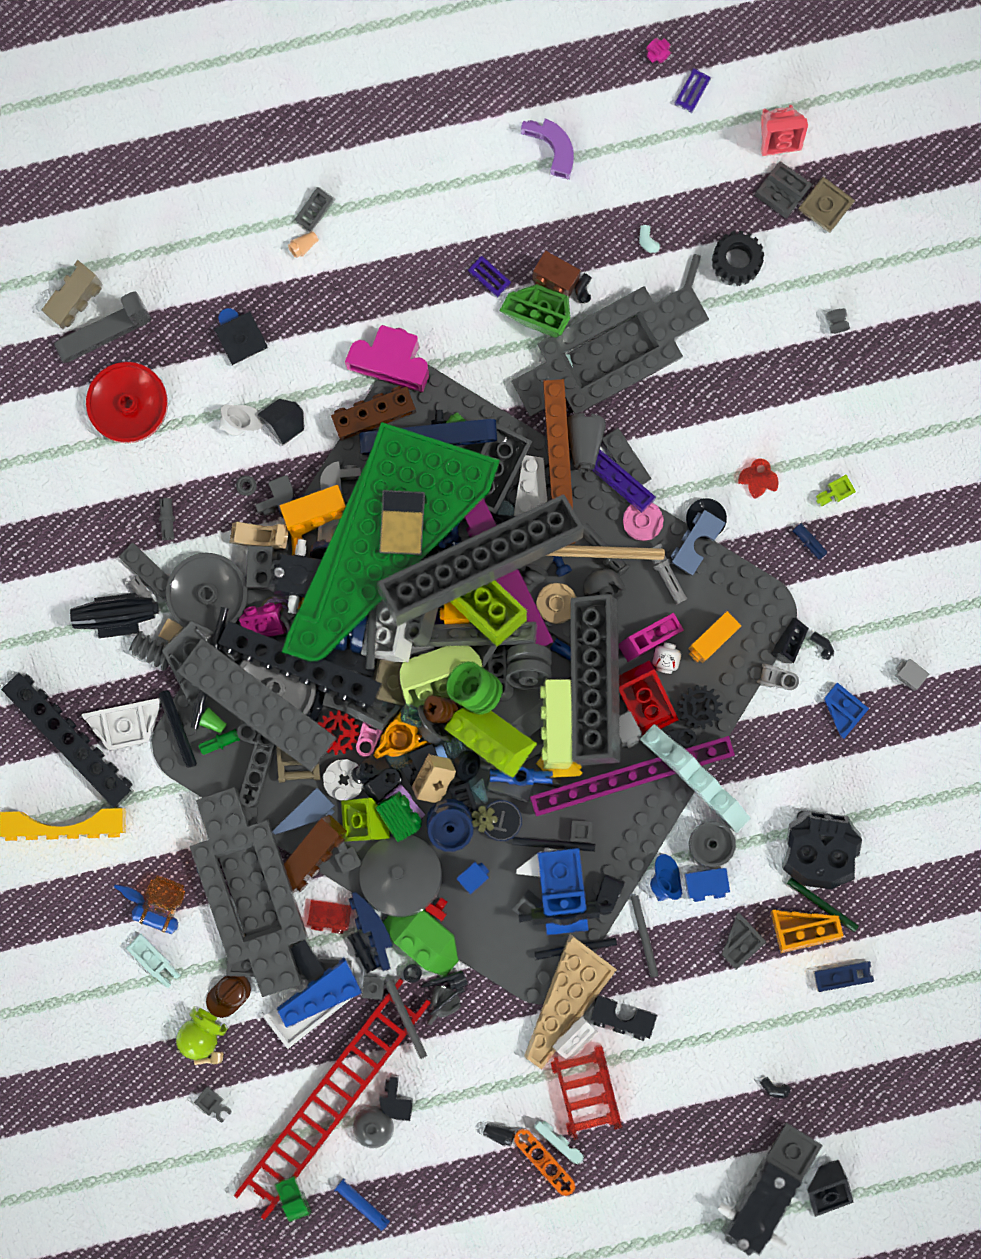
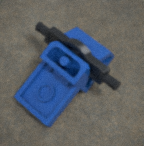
(563, 894)

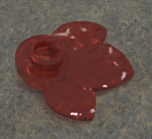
(759, 481)

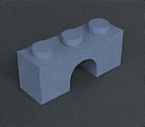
(705, 526)

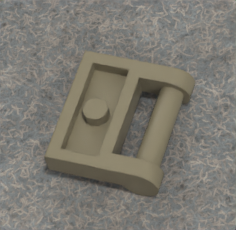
(286, 760)

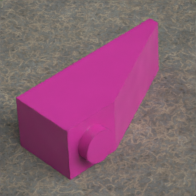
(650, 637)

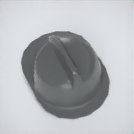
(433, 731)

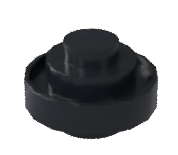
(466, 765)

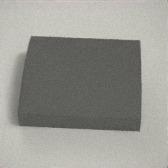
(783, 189)

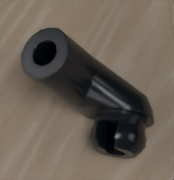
(581, 289)

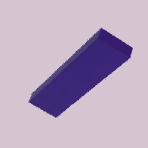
(623, 482)

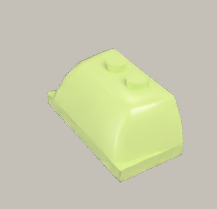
(430, 671)

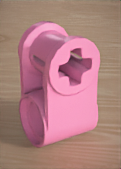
(369, 736)

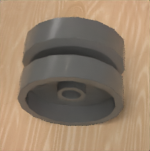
(528, 666)
(700, 847)

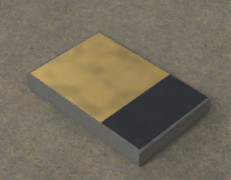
(402, 522)

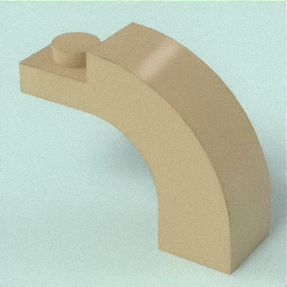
(258, 535)

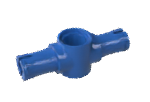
(532, 777)

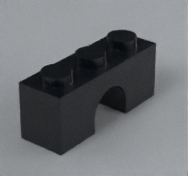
(605, 1014)

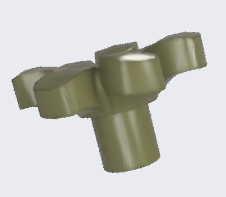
(489, 819)

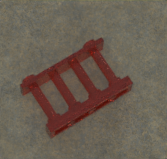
(606, 1097)

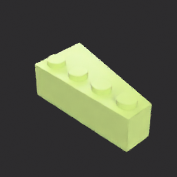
(557, 724)

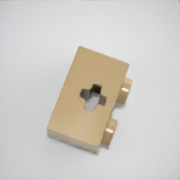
(433, 778)

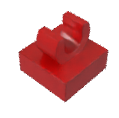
(436, 910)

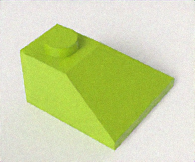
(362, 820)

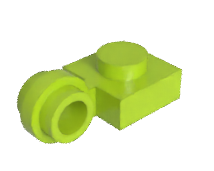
(839, 489)

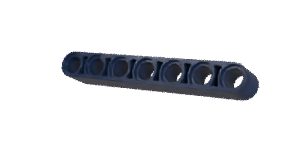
(452, 433)

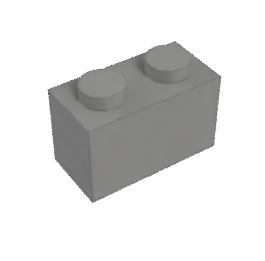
(629, 730)

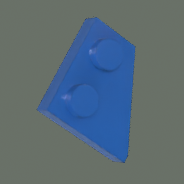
(844, 709)

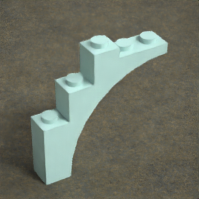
(696, 777)

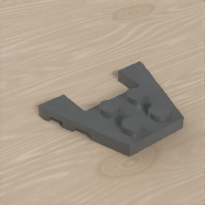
(180, 648)

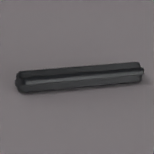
(177, 728)

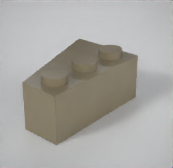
(72, 296)

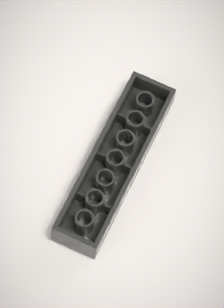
(595, 680)
(257, 705)

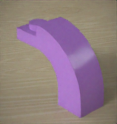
(558, 141)

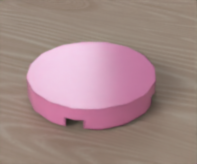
(643, 525)

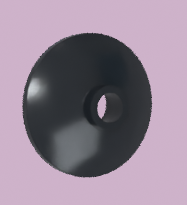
(711, 506)

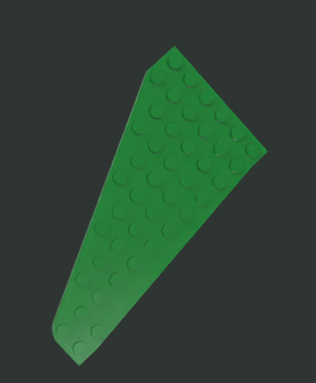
(352, 566)

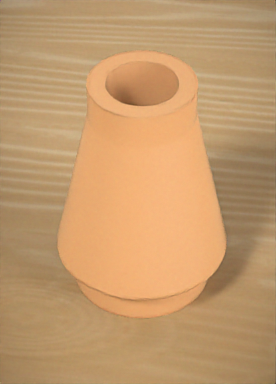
(302, 244)

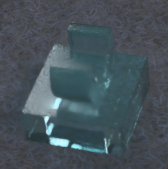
(454, 747)

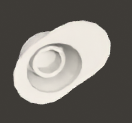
(239, 418)

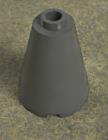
(585, 439)

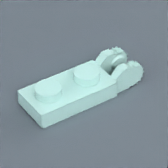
(151, 959)
(559, 1142)

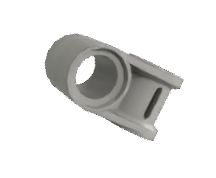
(774, 677)

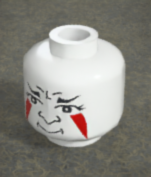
(666, 658)

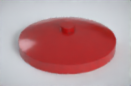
(127, 402)

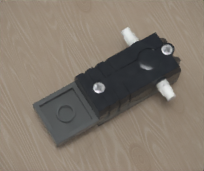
(293, 576)
(770, 1192)

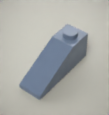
(308, 812)

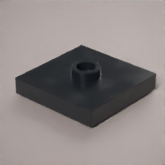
(241, 338)

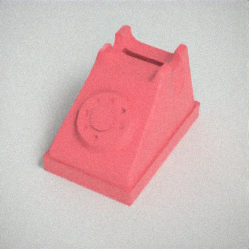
(782, 131)

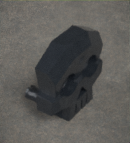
(819, 866)

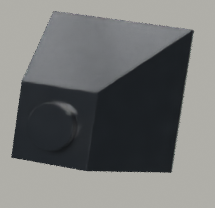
(829, 1189)

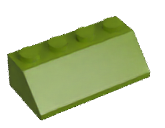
(492, 739)

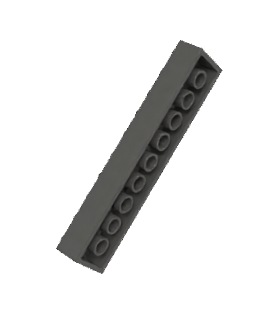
(480, 560)

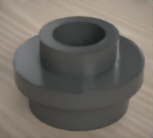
(246, 479)

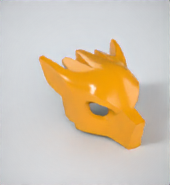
(399, 739)

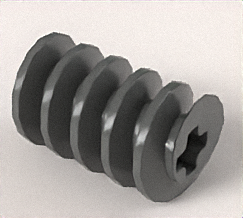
(150, 650)

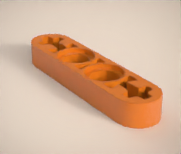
(544, 1161)

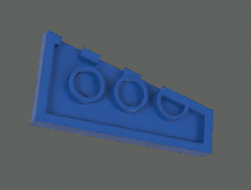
(329, 990)

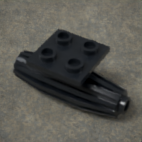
(114, 614)

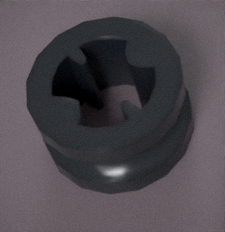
(406, 972)

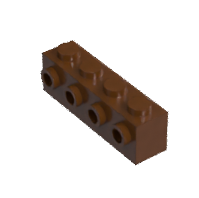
(369, 415)
(313, 851)

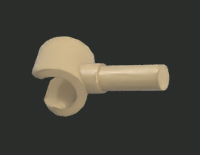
(216, 1057)

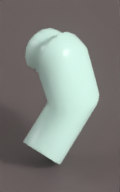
(646, 241)

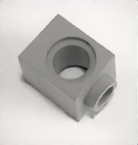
(911, 674)

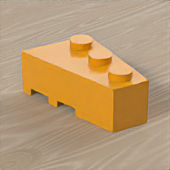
(313, 510)
(804, 930)

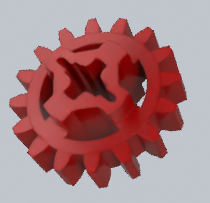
(346, 733)

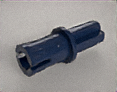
(810, 541)

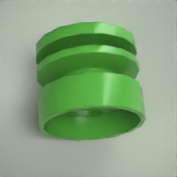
(474, 688)

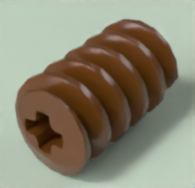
(440, 709)

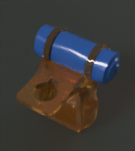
(160, 906)

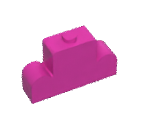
(390, 358)

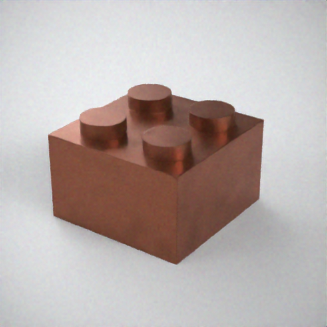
(556, 274)

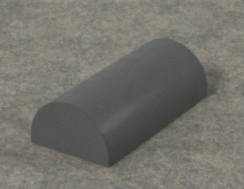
(510, 450)

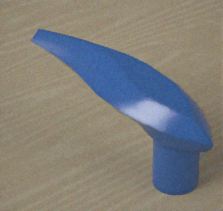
(131, 894)

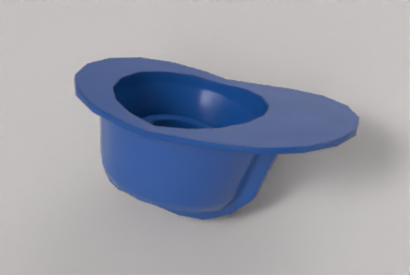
(666, 880)

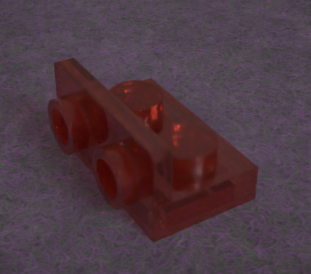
(329, 915)

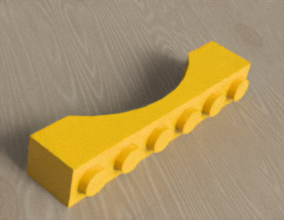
(103, 822)

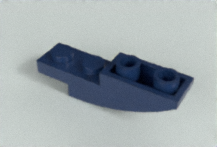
(370, 922)

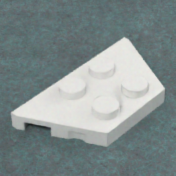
(125, 724)

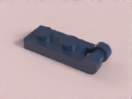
(843, 976)

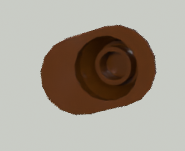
(228, 996)

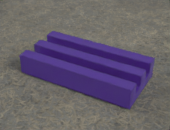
(684, 105)
(502, 288)

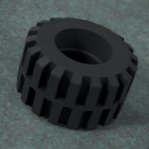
(744, 243)

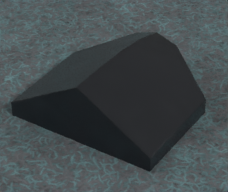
(283, 419)

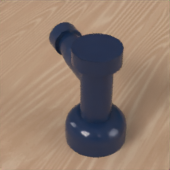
(452, 539)
(562, 568)

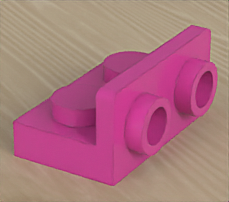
(263, 619)

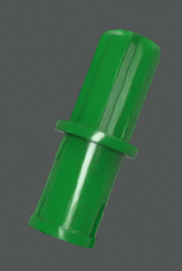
(219, 741)

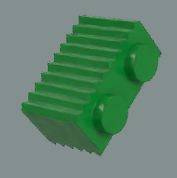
(399, 816)

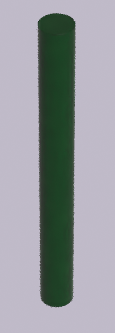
(822, 904)

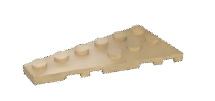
(573, 989)

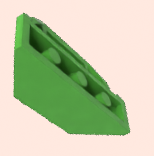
(538, 309)
(424, 941)

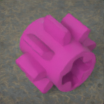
(658, 50)

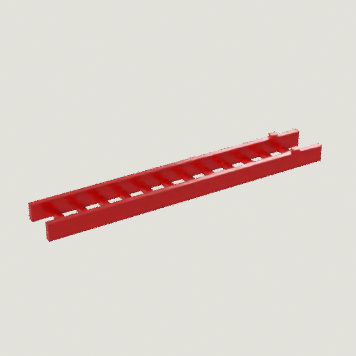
(259, 1190)

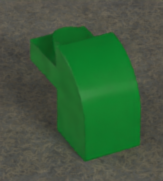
(293, 1200)

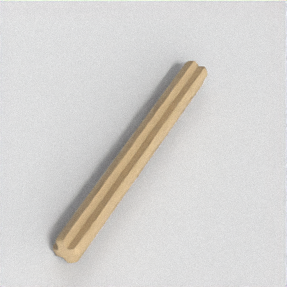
(610, 552)

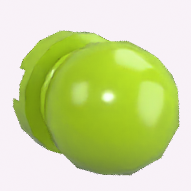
(199, 1036)

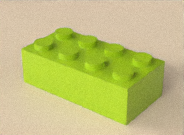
(492, 611)

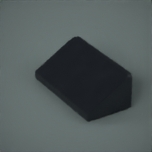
(307, 961)

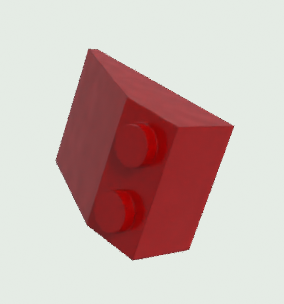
(646, 697)

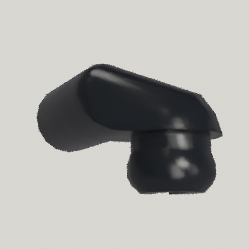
(825, 643)
(317, 705)
(775, 1091)

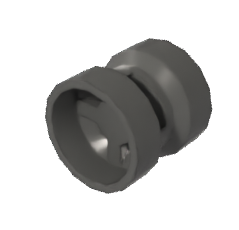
(837, 318)

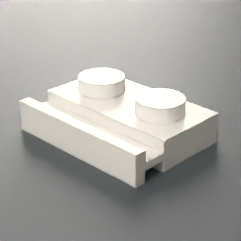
(575, 1039)

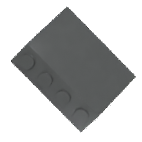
(522, 710)

